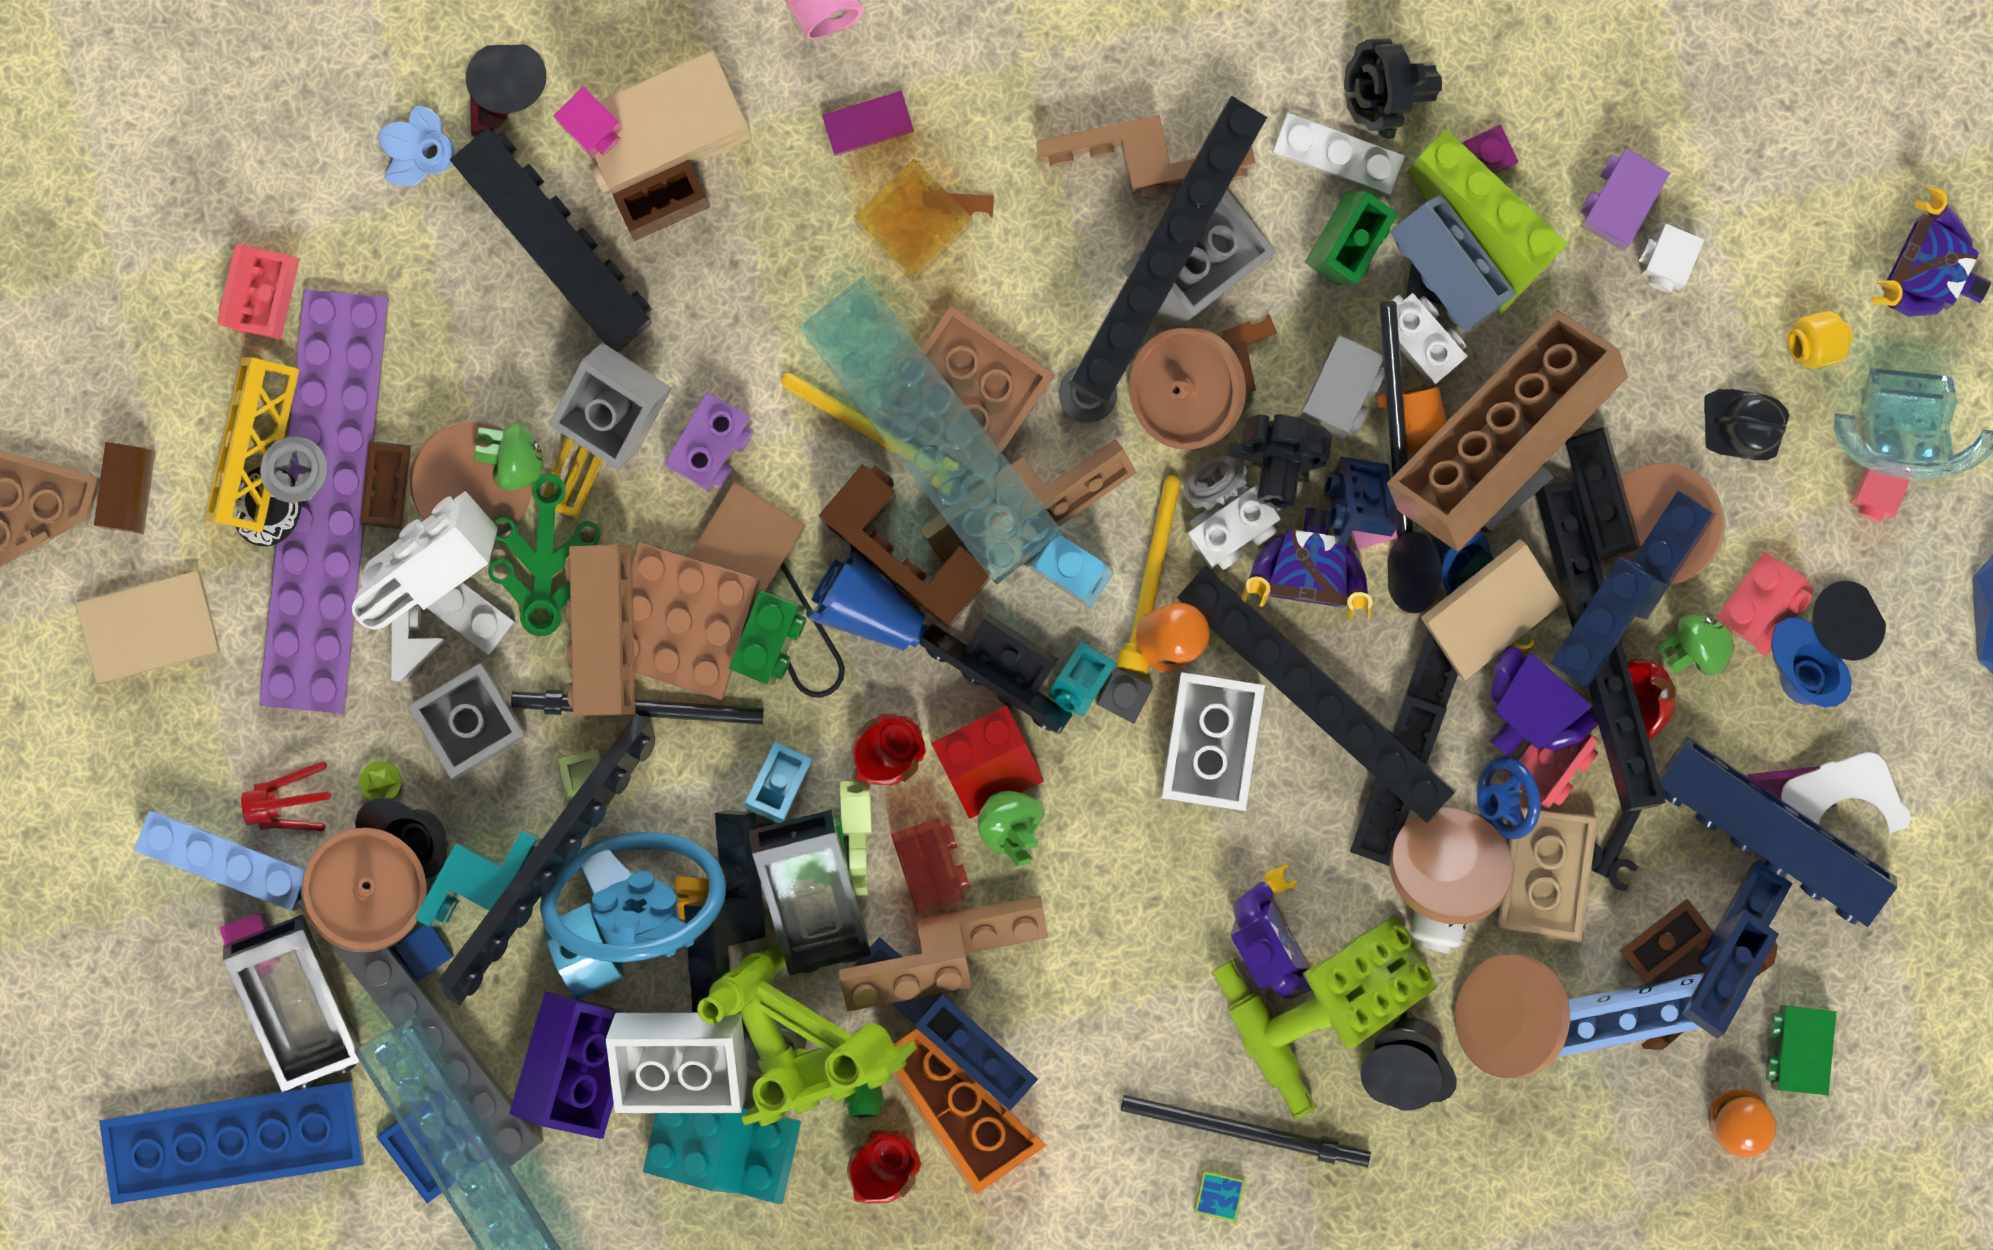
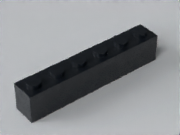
(550, 239)

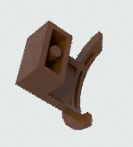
(1672, 951)

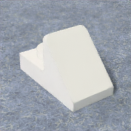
(408, 652)

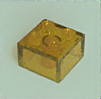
(913, 220)

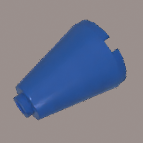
(866, 604)

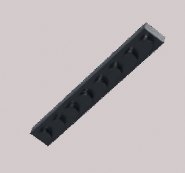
(1167, 250)
(1613, 687)
(1317, 695)
(542, 867)

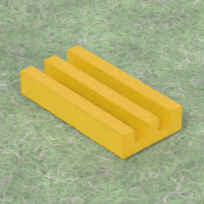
(576, 511)

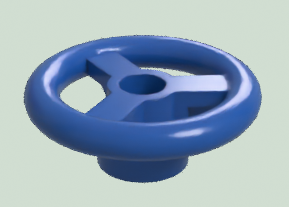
(1503, 799)

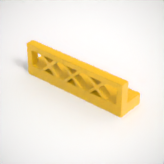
(236, 440)

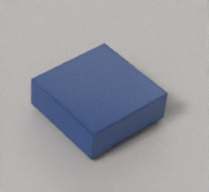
(423, 951)

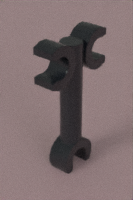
(1605, 861)

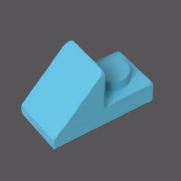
(778, 783)

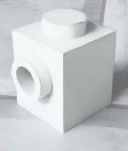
(1670, 258)

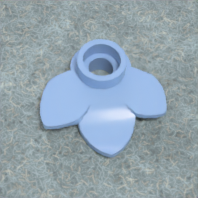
(410, 144)

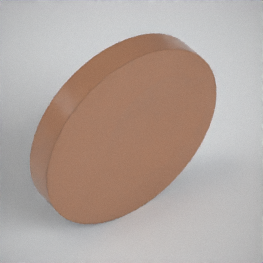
(1187, 388)
(447, 469)
(1649, 494)
(1451, 866)
(363, 889)
(1512, 1016)

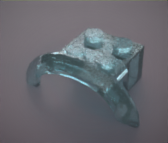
(1908, 427)

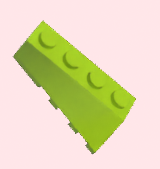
(1497, 218)

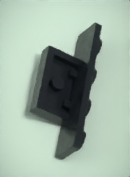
(1003, 664)

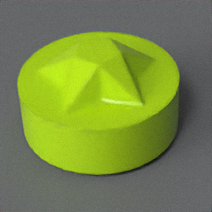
(380, 781)

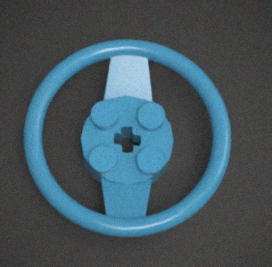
(633, 911)

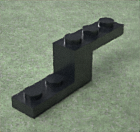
(742, 911)

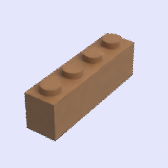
(601, 630)

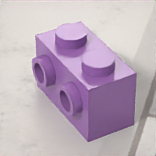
(1624, 199)
(709, 443)

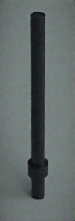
(1395, 399)
(554, 702)
(1326, 1149)

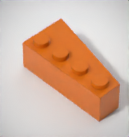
(963, 1116)

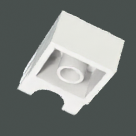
(425, 562)

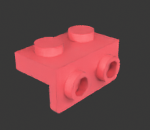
(257, 291)
(1765, 599)
(1555, 768)

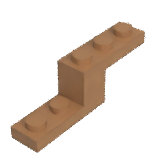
(1142, 150)
(1061, 499)
(944, 949)

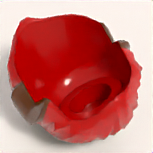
(1654, 694)
(888, 750)
(883, 1166)

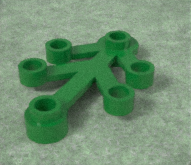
(542, 563)

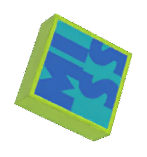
(1219, 1196)

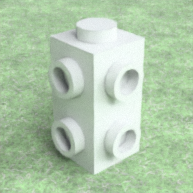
(1425, 341)
(1222, 534)

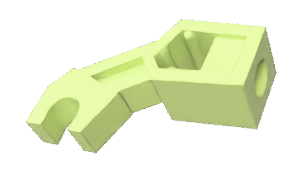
(857, 823)

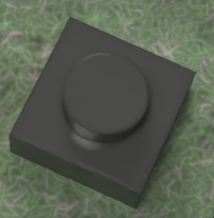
(1125, 695)

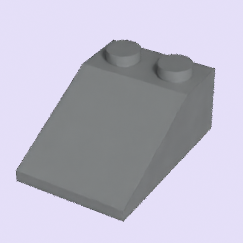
(1221, 258)

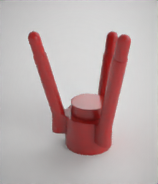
(262, 805)

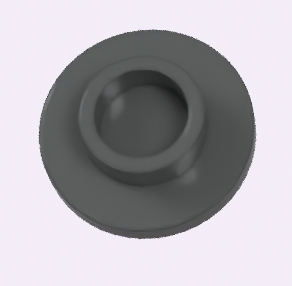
(1082, 406)

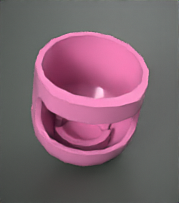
(813, 15)

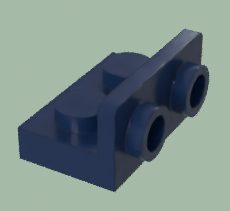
(1360, 499)

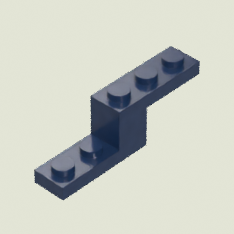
(1633, 588)
(1737, 949)
(961, 1038)

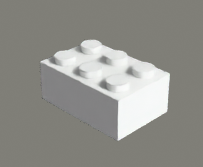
(1212, 741)
(677, 1063)

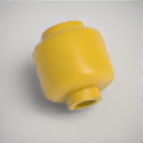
(1819, 340)

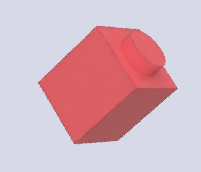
(1878, 495)

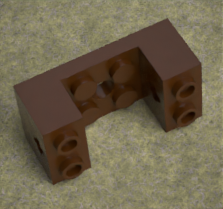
(855, 512)

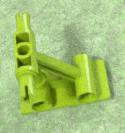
(1352, 992)
(798, 1076)

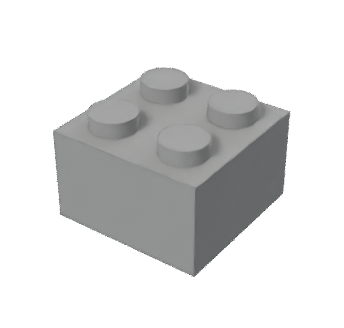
(1342, 387)
(610, 406)
(468, 721)

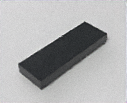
(1602, 493)

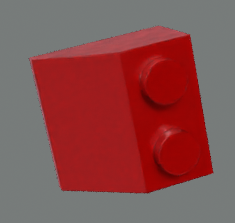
(986, 760)

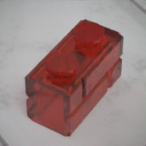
(929, 865)

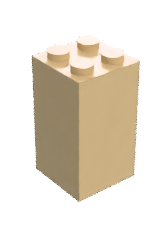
(670, 121)

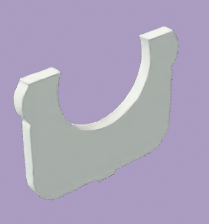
(1858, 777)

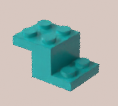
(474, 878)
(722, 1153)

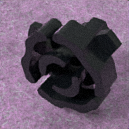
(1387, 85)
(1285, 452)

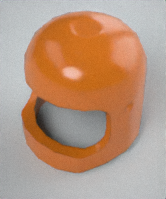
(1423, 415)
(1172, 634)
(1744, 1124)

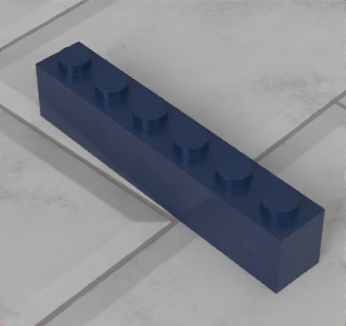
(1776, 832)

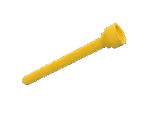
(832, 407)
(1130, 657)

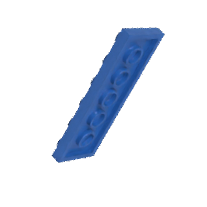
(231, 1142)

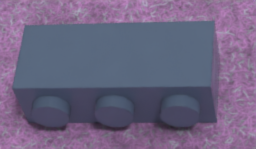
(1452, 263)

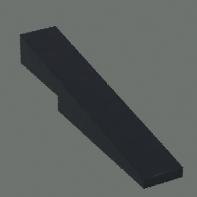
(1417, 728)

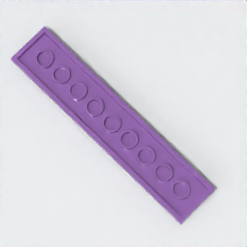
(322, 556)

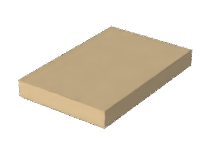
(1492, 609)
(148, 627)
(1550, 877)

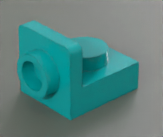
(1081, 679)

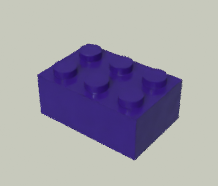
(567, 1068)

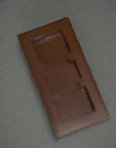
(385, 485)

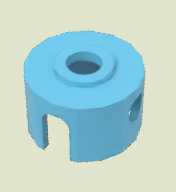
(578, 972)

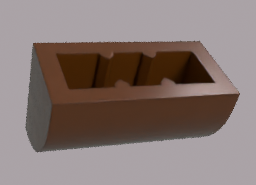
(661, 200)
(124, 488)

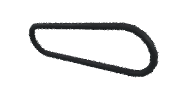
(827, 640)

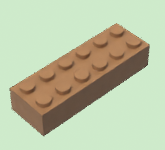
(1507, 430)

